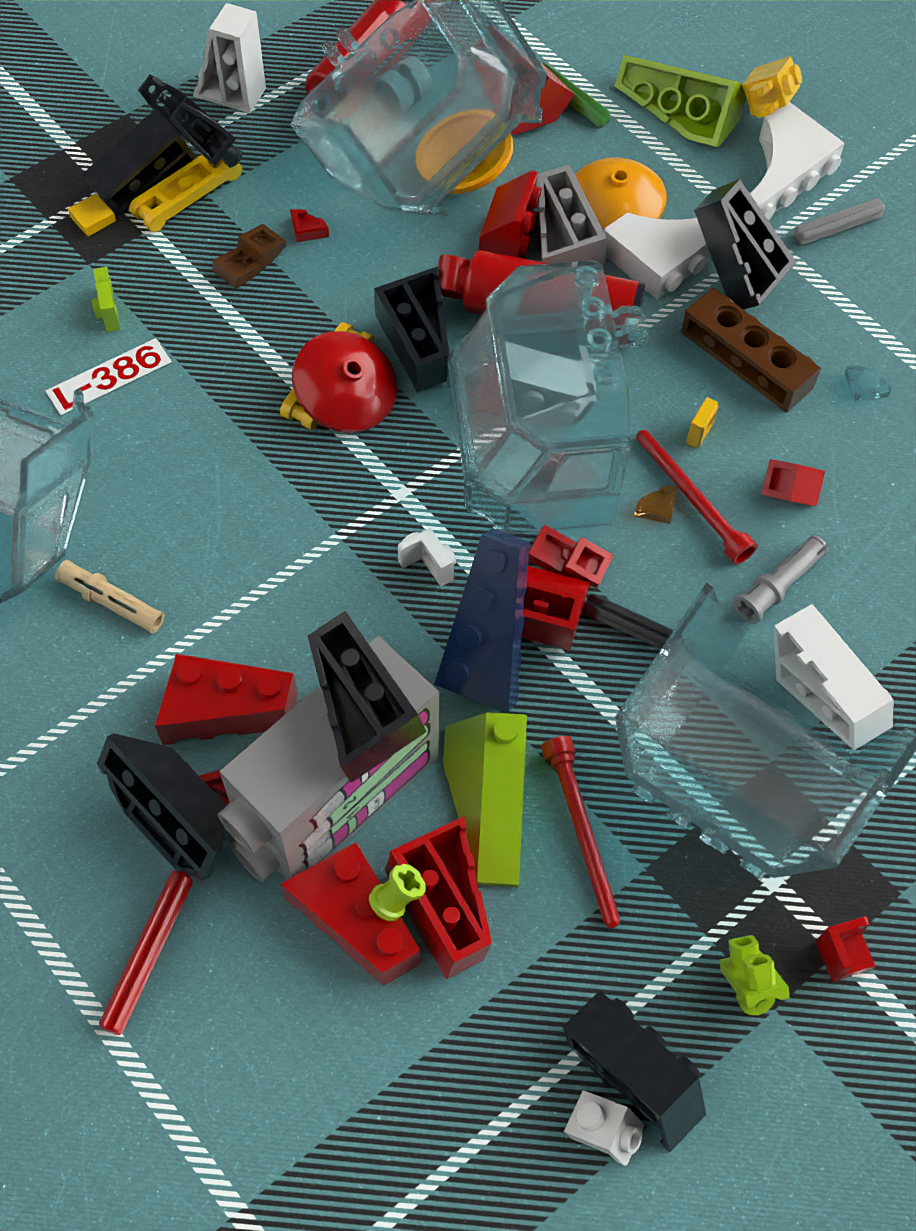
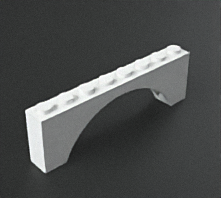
(671, 250)

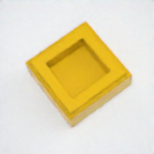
(91, 214)
(702, 422)

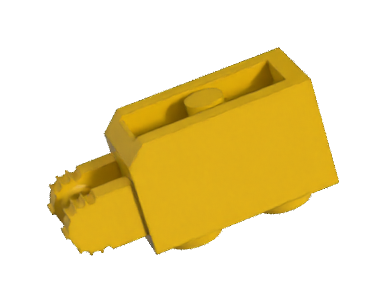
(772, 86)

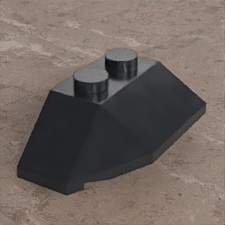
(165, 802)

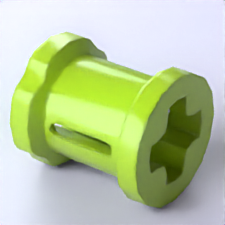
(403, 886)

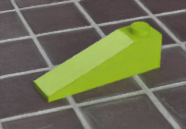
(689, 101)
(487, 787)

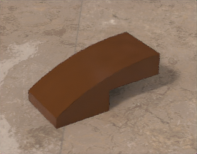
(254, 253)

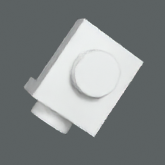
(427, 546)
(605, 1127)

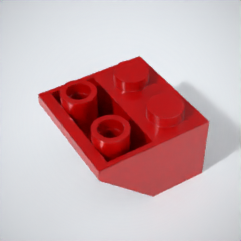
(512, 217)
(552, 607)

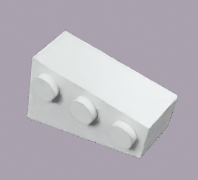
(232, 61)
(830, 678)

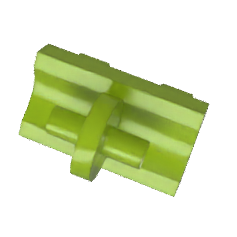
(752, 976)

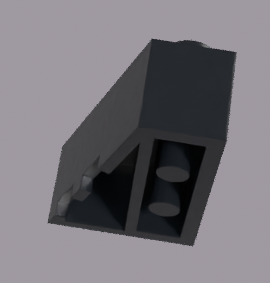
(138, 162)
(742, 245)
(416, 326)
(362, 699)
(638, 1066)

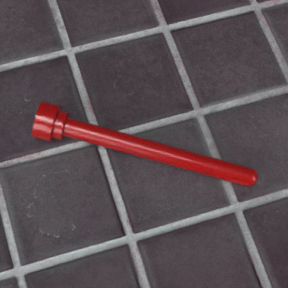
(737, 545)
(560, 754)

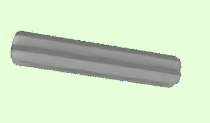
(839, 221)

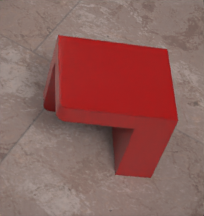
(793, 482)
(845, 949)

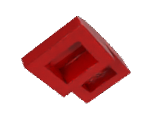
(569, 558)

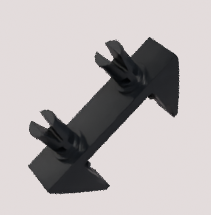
(192, 122)

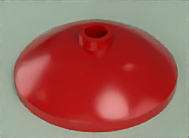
(332, 393)

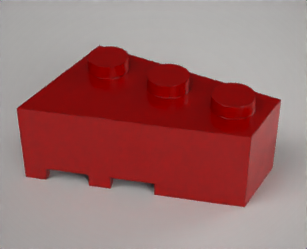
(222, 698)
(337, 902)
(452, 908)

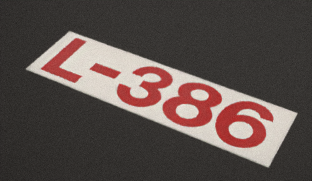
(109, 375)

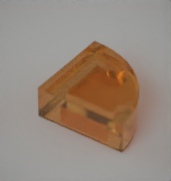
(657, 505)

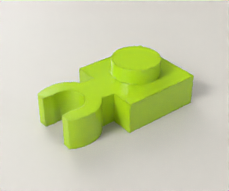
(105, 304)

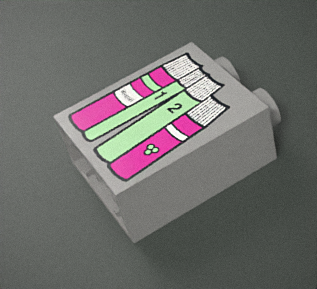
(292, 796)

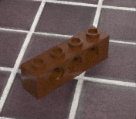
(750, 349)

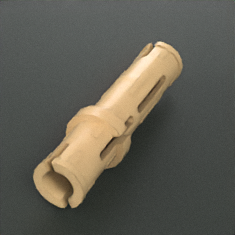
(75, 576)

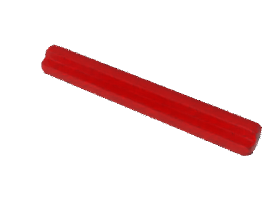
(145, 953)

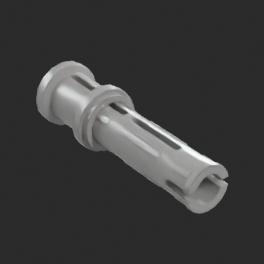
(771, 588)

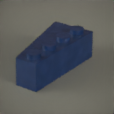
(487, 630)

